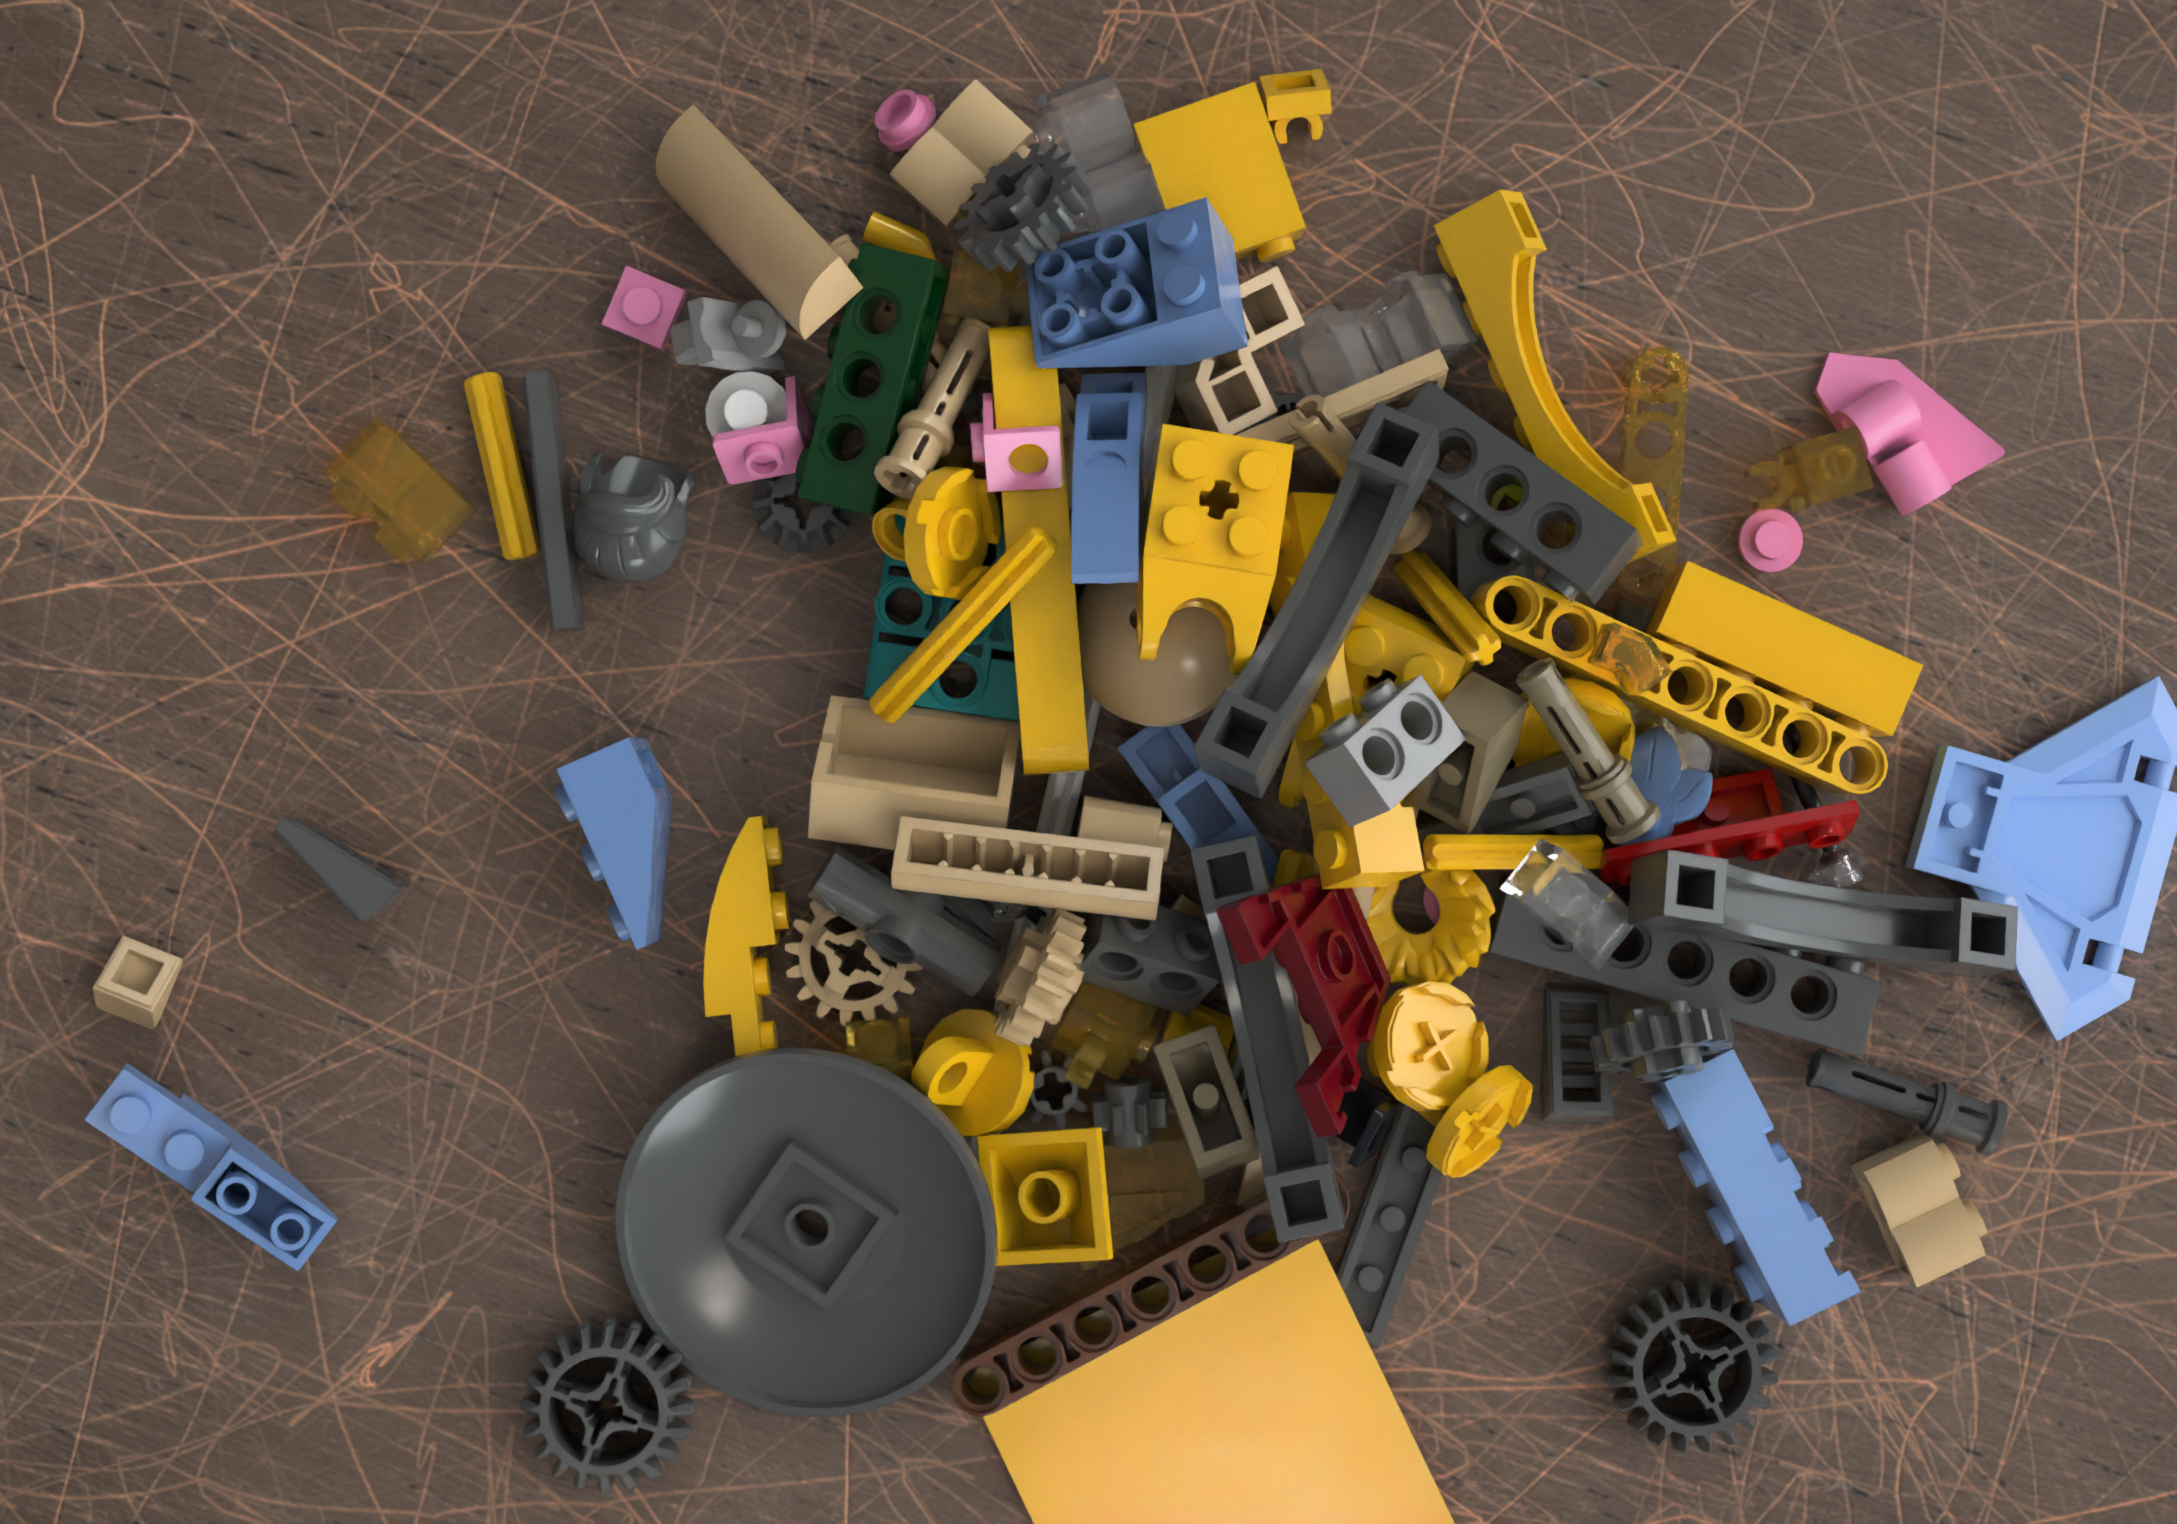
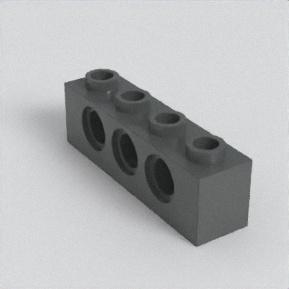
(1601, 539)

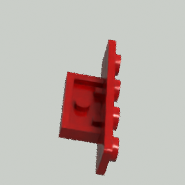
(1739, 821)

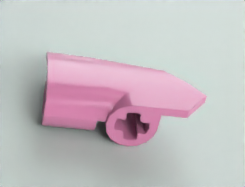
(1905, 428)

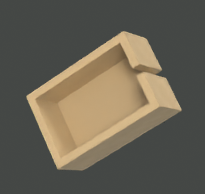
(919, 767)

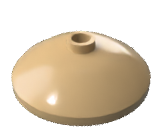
(1163, 692)

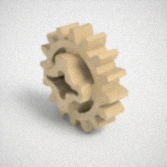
(1040, 976)
(840, 980)

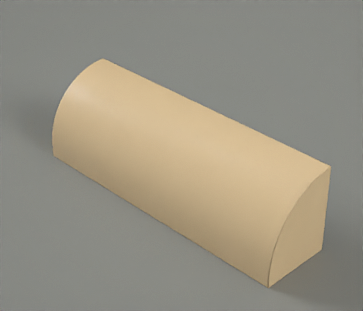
(753, 224)
(1027, 868)

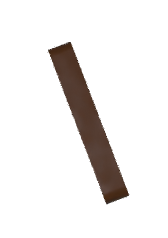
(1128, 1314)

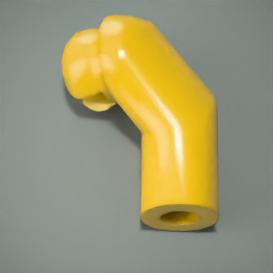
(897, 236)

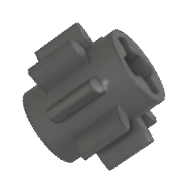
(1043, 1103)
(1129, 1110)

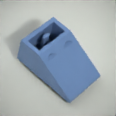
(1139, 293)
(627, 824)

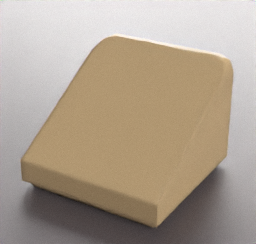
(137, 982)

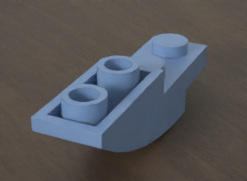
(1108, 478)
(1192, 800)
(215, 1164)

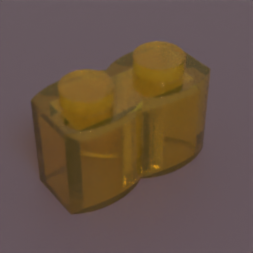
(399, 491)

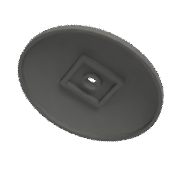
(792, 1314)

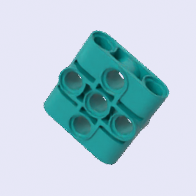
(996, 679)

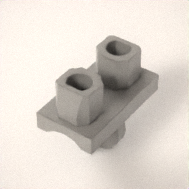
(730, 336)

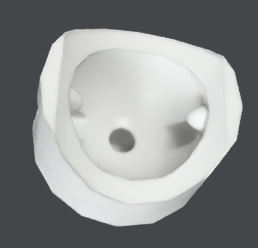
(745, 402)

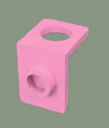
(996, 445)
(768, 448)

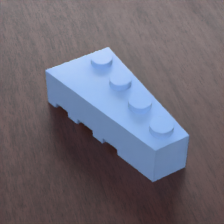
(1751, 1190)

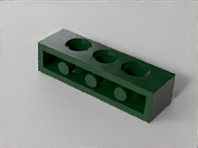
(902, 356)

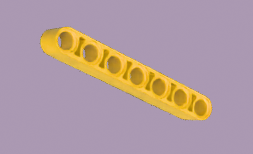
(1046, 607)
(1707, 693)

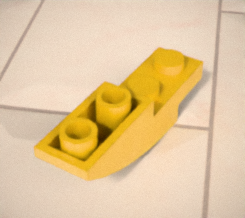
(744, 916)

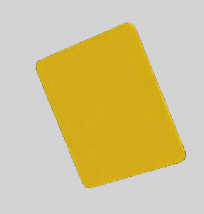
(1222, 1415)

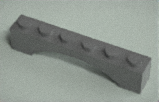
(1275, 689)
(1741, 905)
(1271, 1051)

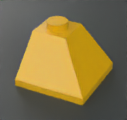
(1048, 1195)

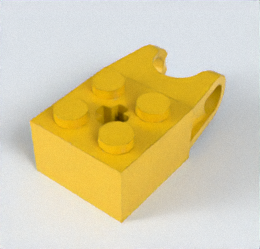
(1205, 560)
(1380, 642)

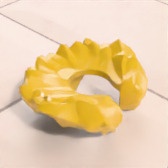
(1450, 945)

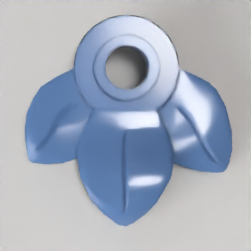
(1659, 777)

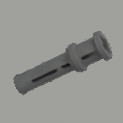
(1935, 1108)

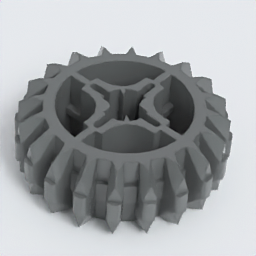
(1713, 1357)
(588, 1456)

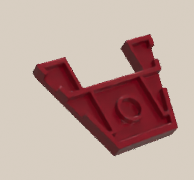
(1334, 972)

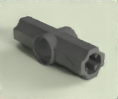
(904, 923)

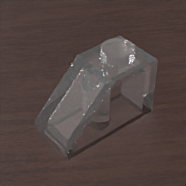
(1569, 902)

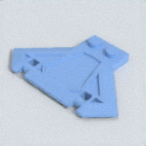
(2066, 844)

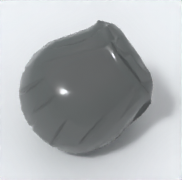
(631, 516)

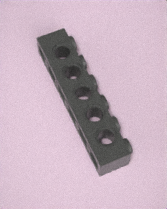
(1834, 1019)

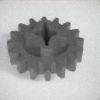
(1023, 208)
(1661, 1041)

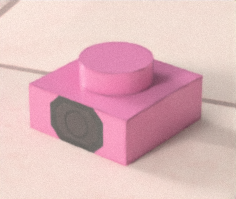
(644, 308)

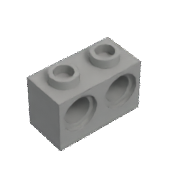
(1384, 749)

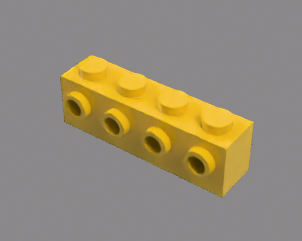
(1784, 650)

